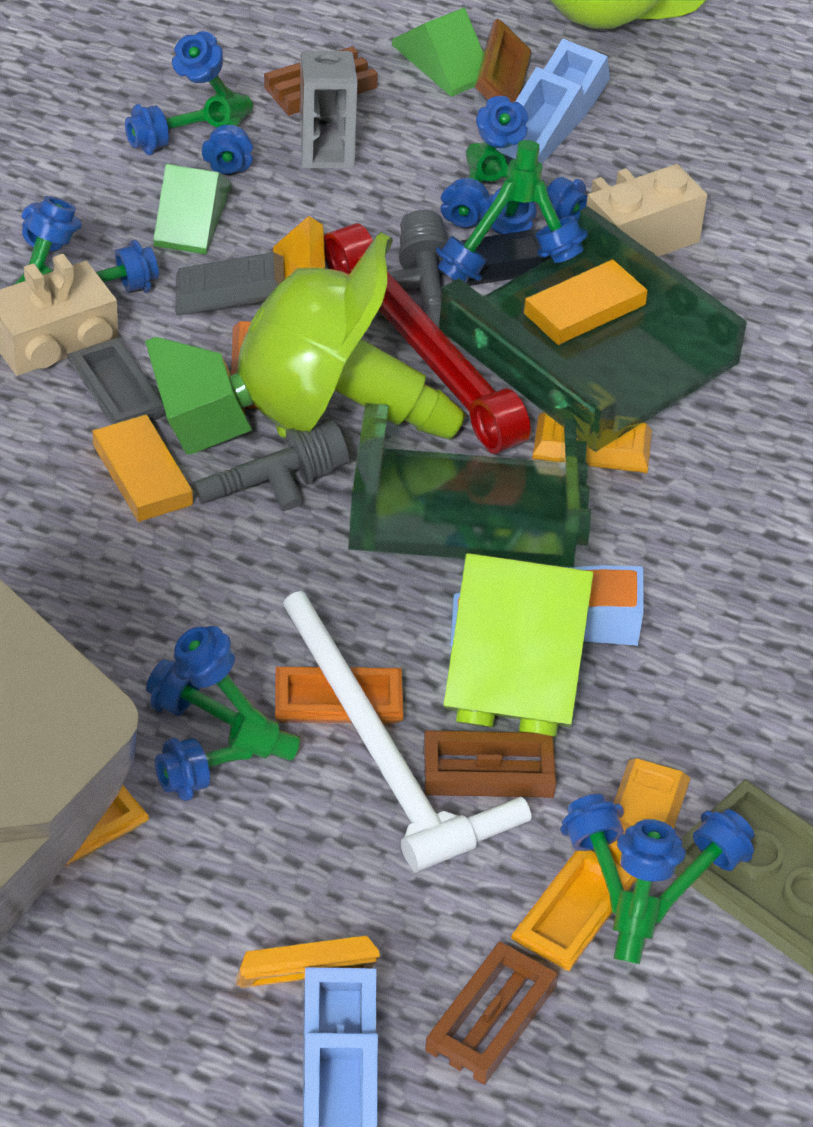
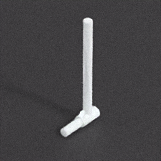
(430, 835)

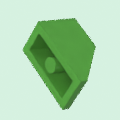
(198, 394)

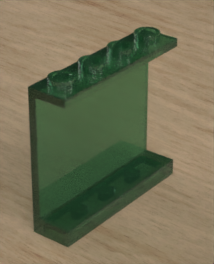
(615, 371)
(468, 502)

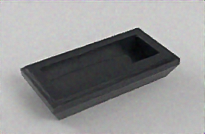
(508, 256)

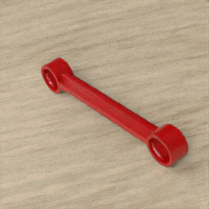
(496, 416)

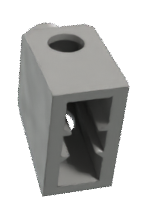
(330, 95)

